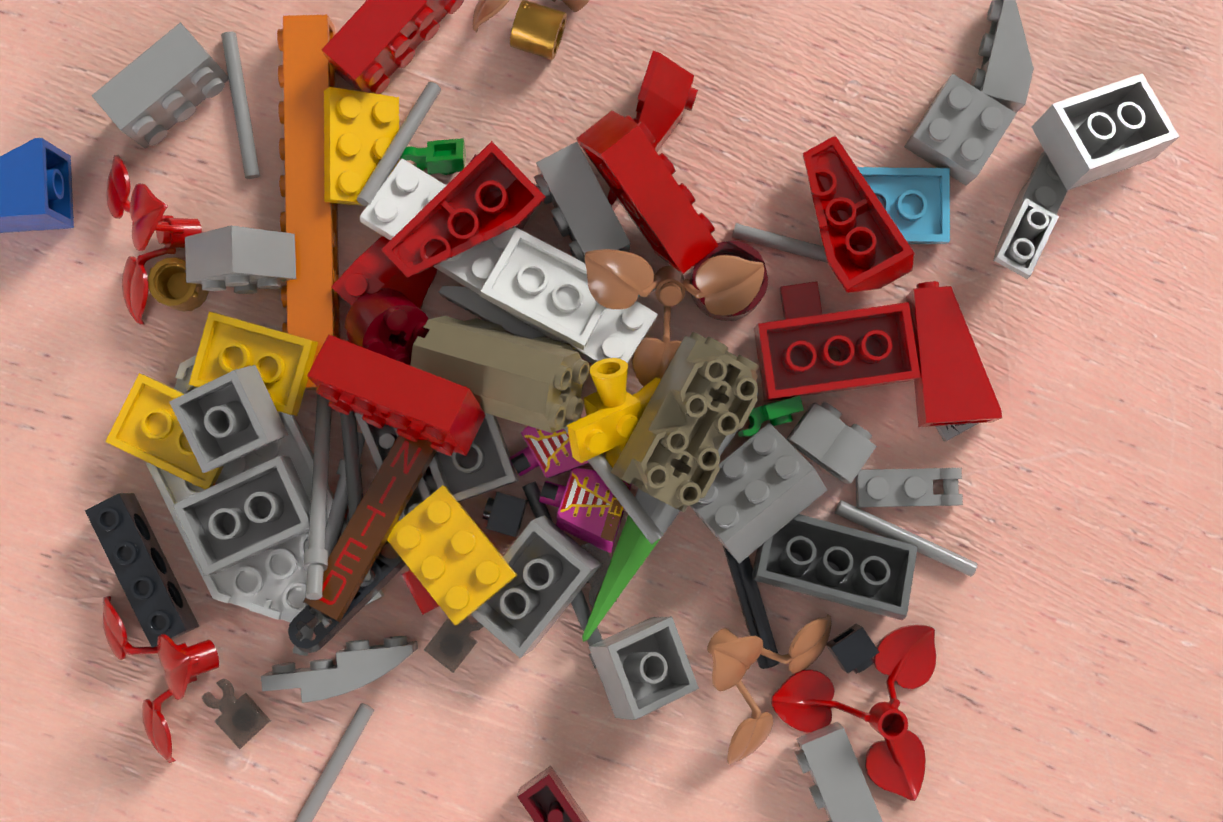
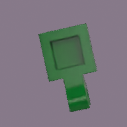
(439, 156)
(776, 412)

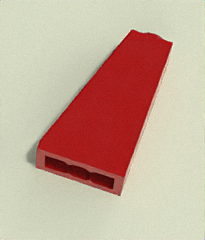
(952, 376)

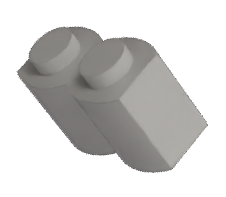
(831, 442)

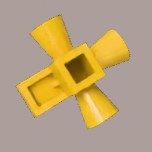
(609, 413)

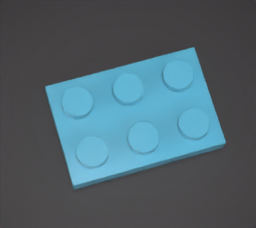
(914, 200)

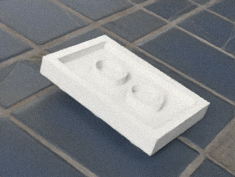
(544, 289)

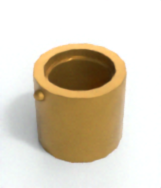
(538, 29)
(169, 286)

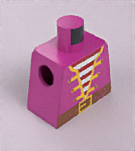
(545, 450)
(586, 507)

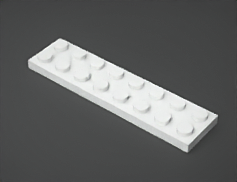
(411, 189)

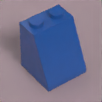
(35, 188)

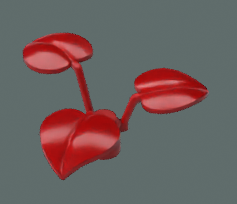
(147, 217)
(180, 667)
(899, 759)

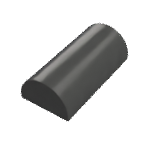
(839, 565)

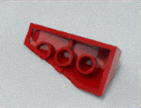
(662, 101)
(469, 210)
(854, 226)
(376, 271)

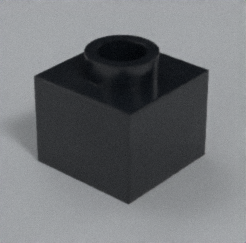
(505, 513)
(853, 649)

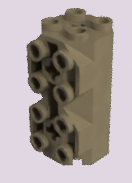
(509, 375)
(686, 420)

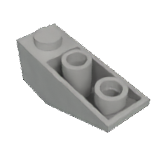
(1006, 59)

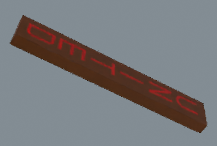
(372, 524)

